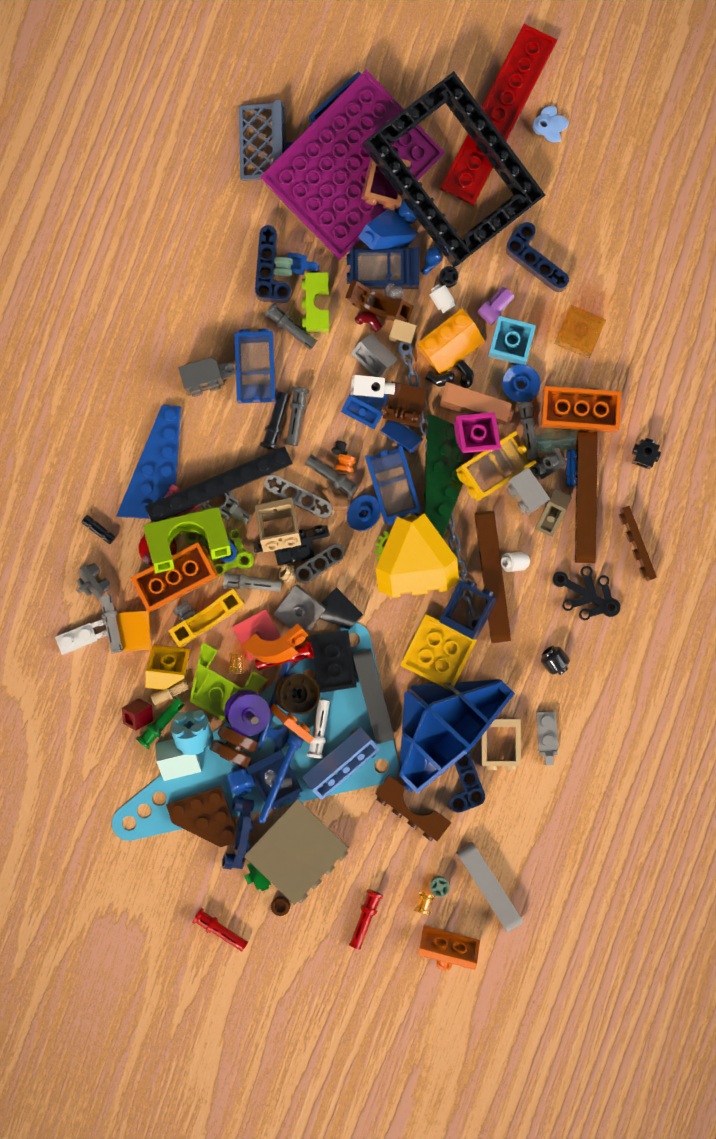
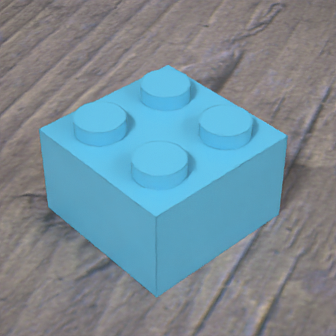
(511, 340)

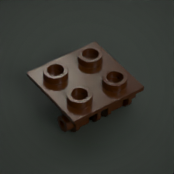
(405, 404)

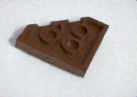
(205, 816)

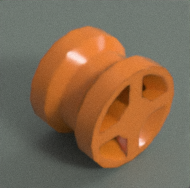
(345, 463)

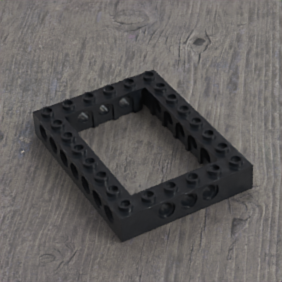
(489, 141)

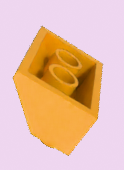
(451, 342)

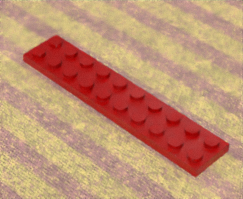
(503, 108)

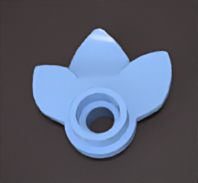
(552, 122)

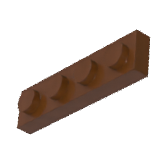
(634, 536)

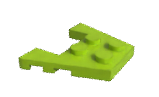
(211, 690)

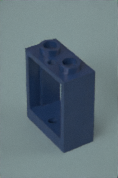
(458, 626)

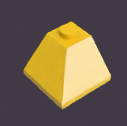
(166, 666)

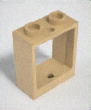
(283, 509)
(509, 765)

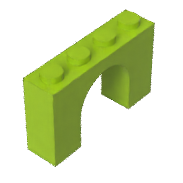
(205, 522)

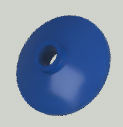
(523, 374)
(358, 510)

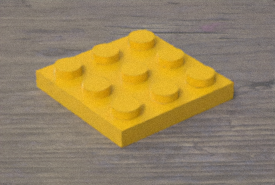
(437, 652)

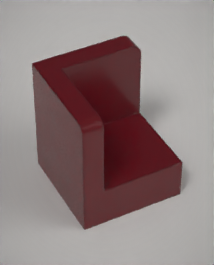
(137, 714)

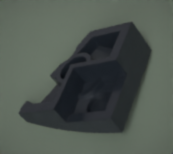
(340, 610)

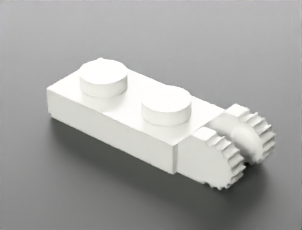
(80, 637)

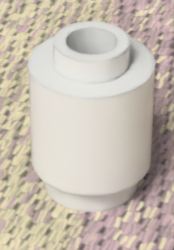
(442, 298)
(515, 561)

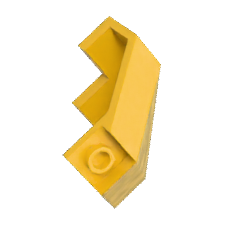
(415, 559)

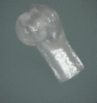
(270, 777)

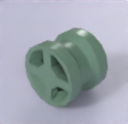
(283, 266)
(440, 889)

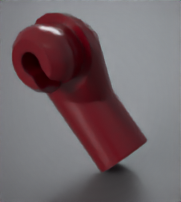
(365, 317)

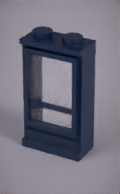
(384, 267)

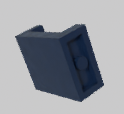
(273, 763)

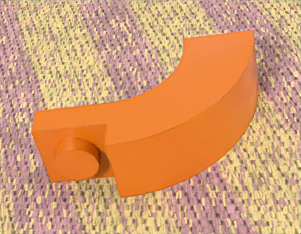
(276, 650)

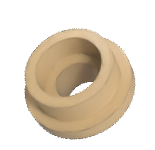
(287, 573)

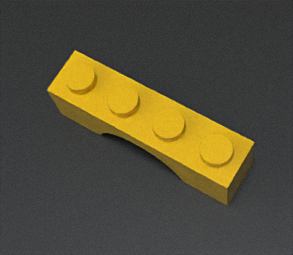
(207, 618)

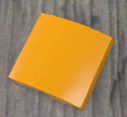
(134, 630)

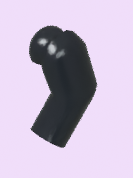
(467, 374)
(440, 380)

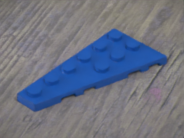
(156, 466)

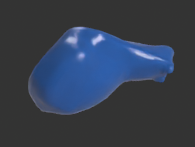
(433, 258)

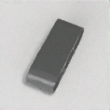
(324, 555)

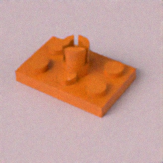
(449, 948)

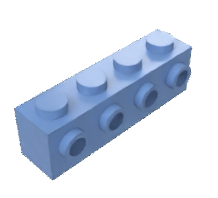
(341, 763)

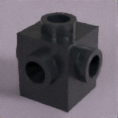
(641, 458)

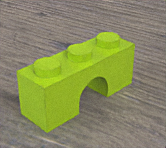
(315, 285)

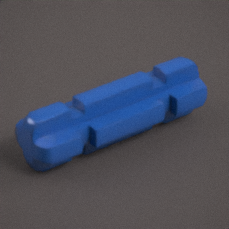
(571, 468)

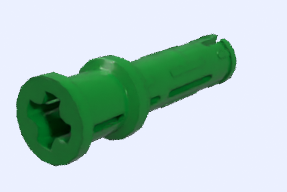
(154, 730)

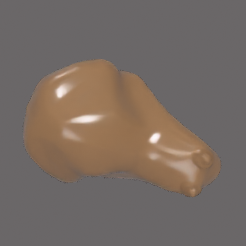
(337, 501)

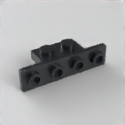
(299, 552)

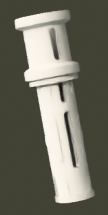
(323, 705)

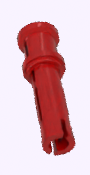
(304, 651)
(368, 910)
(212, 925)

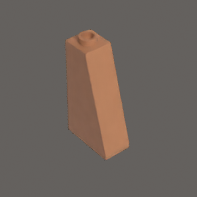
(473, 402)

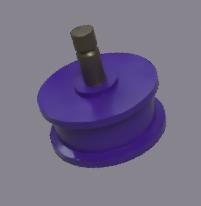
(247, 712)

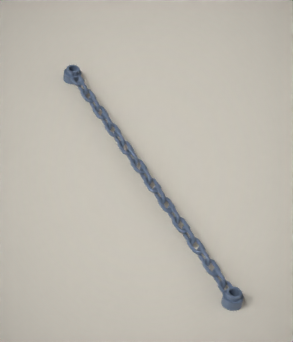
(404, 354)

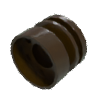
(307, 693)

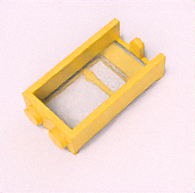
(493, 468)

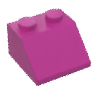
(477, 432)

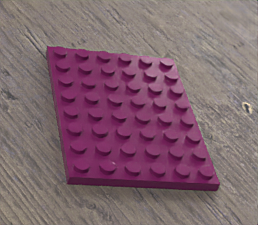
(327, 165)

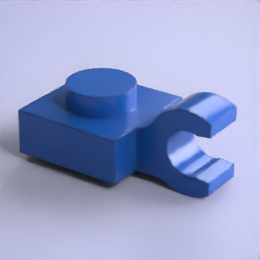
(300, 264)

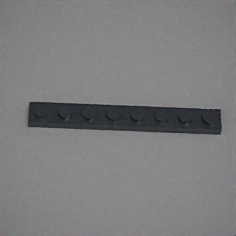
(218, 485)

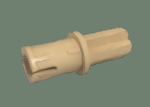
(170, 692)

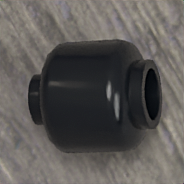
(555, 660)

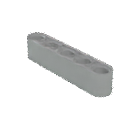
(490, 887)

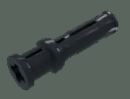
(273, 429)

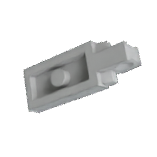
(547, 736)

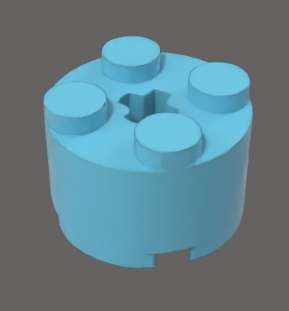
(191, 732)

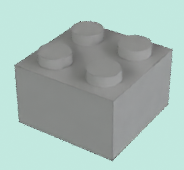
(527, 492)

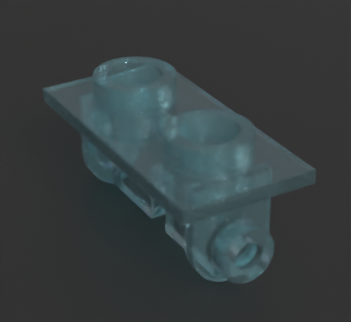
(565, 440)

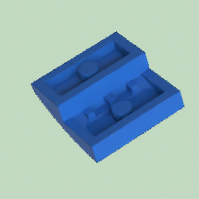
(365, 409)

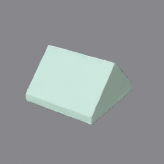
(175, 763)

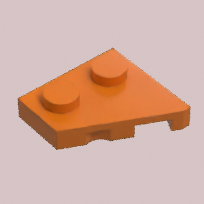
(291, 722)

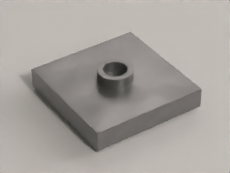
(300, 608)

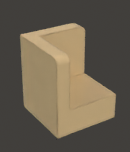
(402, 331)

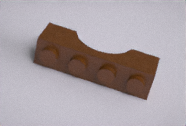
(432, 823)

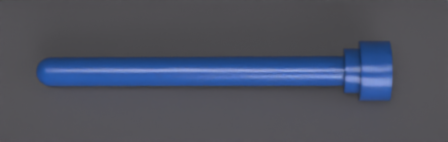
(294, 742)

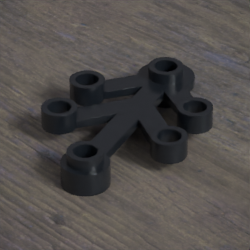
(589, 595)

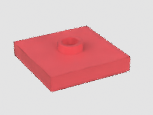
(259, 624)

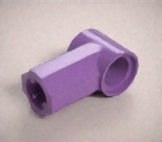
(493, 309)

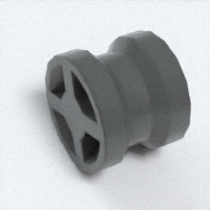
(184, 611)

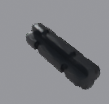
(98, 529)

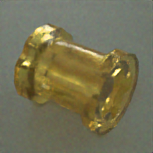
(236, 663)
(424, 903)

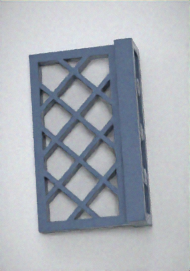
(278, 136)

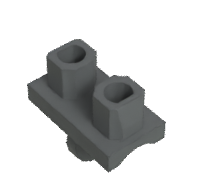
(548, 464)
(91, 585)

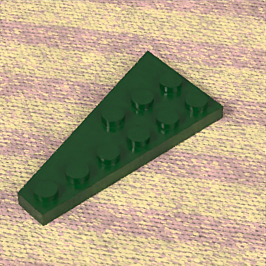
(441, 477)

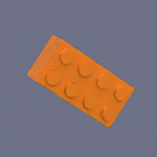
(580, 409)
(191, 570)

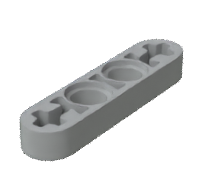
(300, 493)

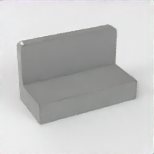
(374, 355)

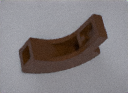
(378, 304)

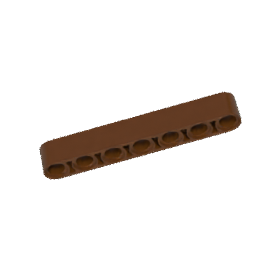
(586, 497)
(493, 575)

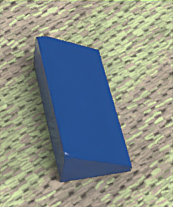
(402, 436)

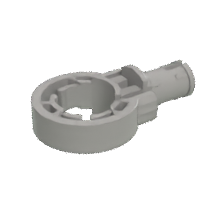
(234, 510)

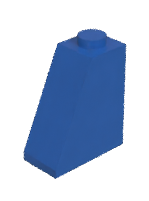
(387, 231)

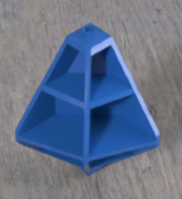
(445, 725)

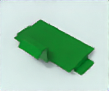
(257, 877)

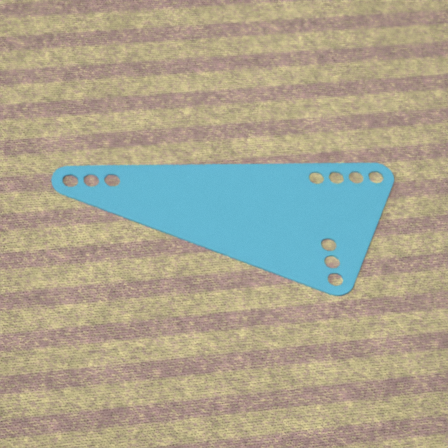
(345, 713)

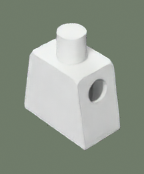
(362, 386)

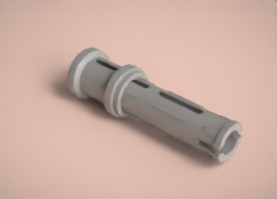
(241, 582)

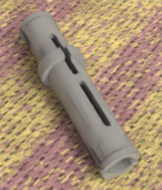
(109, 616)

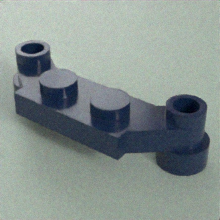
(245, 826)

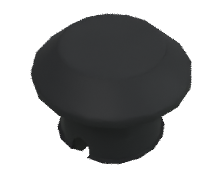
(339, 448)

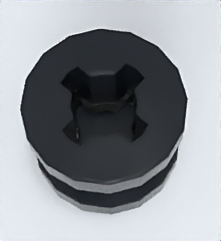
(448, 273)

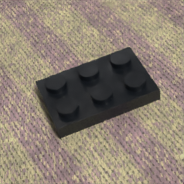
(333, 661)

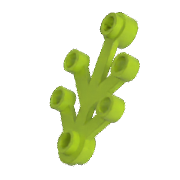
(239, 546)

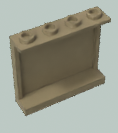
(296, 852)

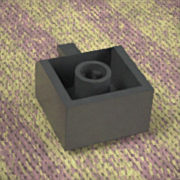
(204, 376)

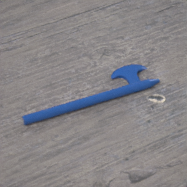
(279, 736)

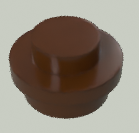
(280, 906)

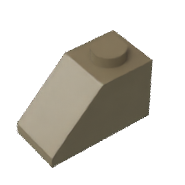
(553, 512)

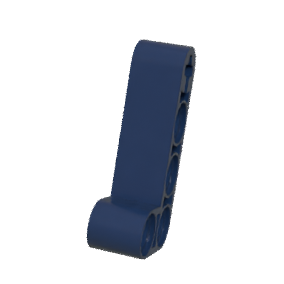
(540, 261)
(268, 263)
(468, 788)

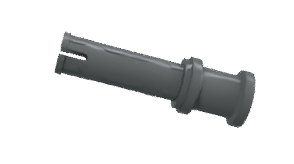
(283, 320)
(297, 406)
(528, 421)
(339, 480)

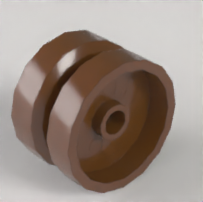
(234, 745)

